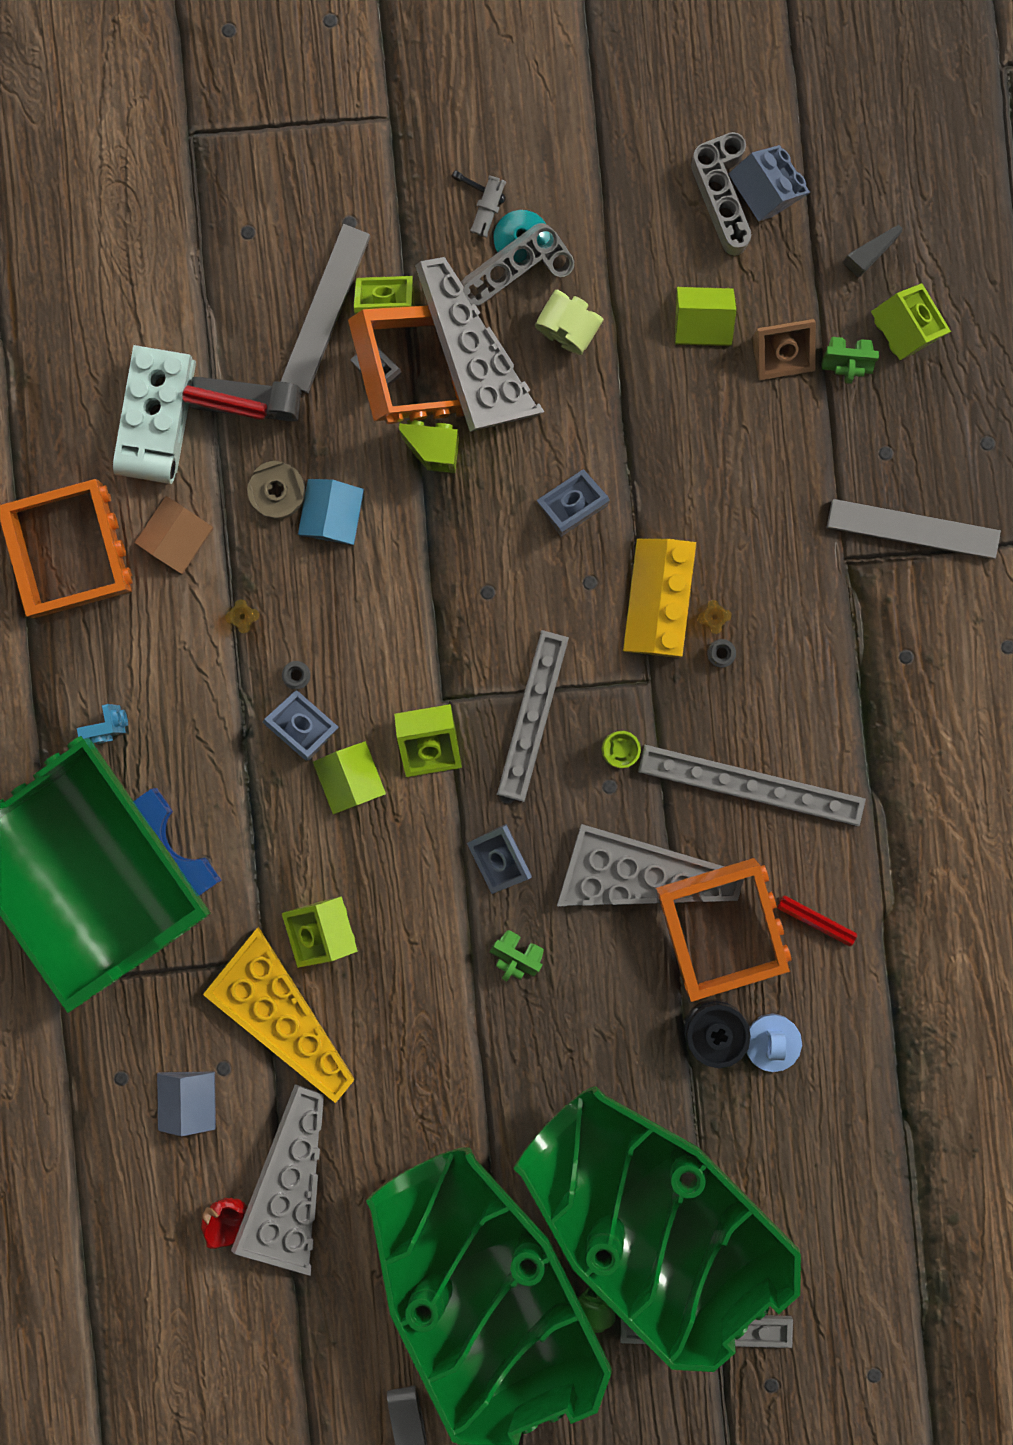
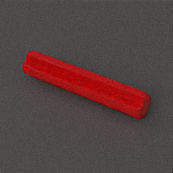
(224, 402)
(817, 920)

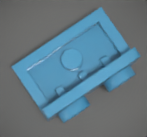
(114, 725)

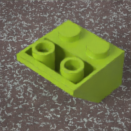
(433, 446)

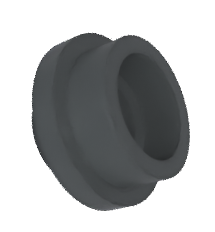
(730, 653)
(287, 675)

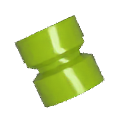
(621, 749)

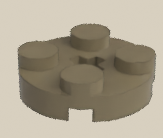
(284, 475)

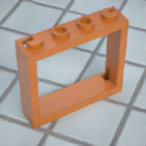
(372, 370)
(21, 561)
(707, 881)

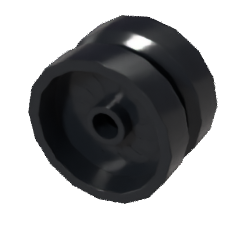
(726, 1047)

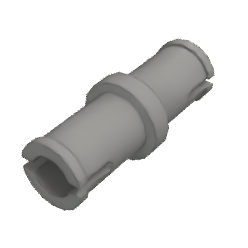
(488, 206)

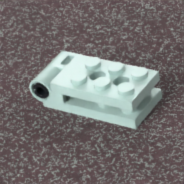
(147, 443)

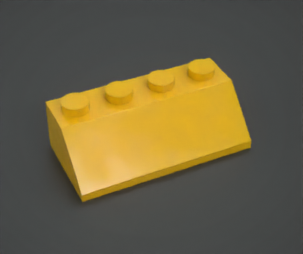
(659, 597)

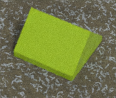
(383, 292)
(705, 316)
(349, 777)

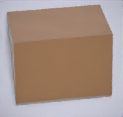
(785, 349)
(174, 535)

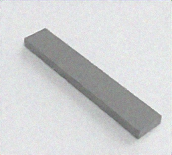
(326, 307)
(913, 529)
(532, 715)
(767, 1332)

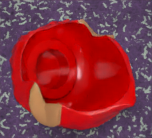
(222, 1222)

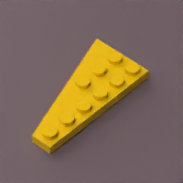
(269, 1006)

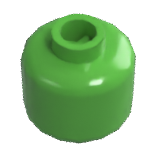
(596, 1310)

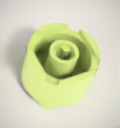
(568, 322)

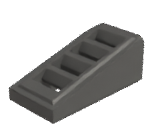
(863, 257)

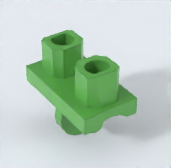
(850, 361)
(527, 962)

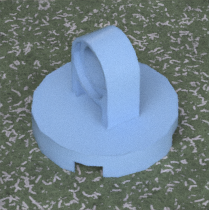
(774, 1043)

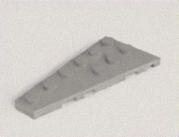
(476, 359)
(628, 871)
(284, 1199)

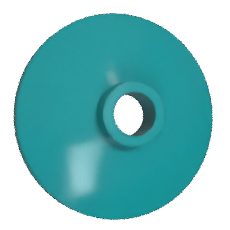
(513, 223)

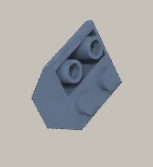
(769, 182)

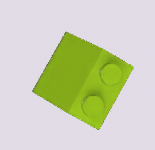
(910, 321)
(427, 740)
(319, 932)

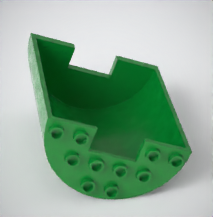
(87, 877)

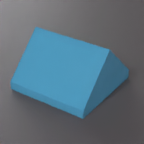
(331, 511)

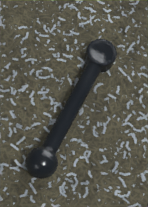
(460, 177)

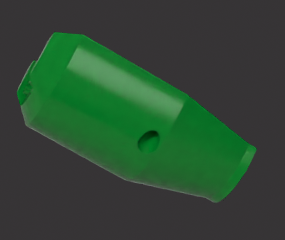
(658, 1230)
(483, 1304)

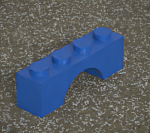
(157, 812)

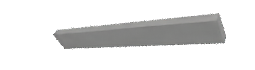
(751, 785)

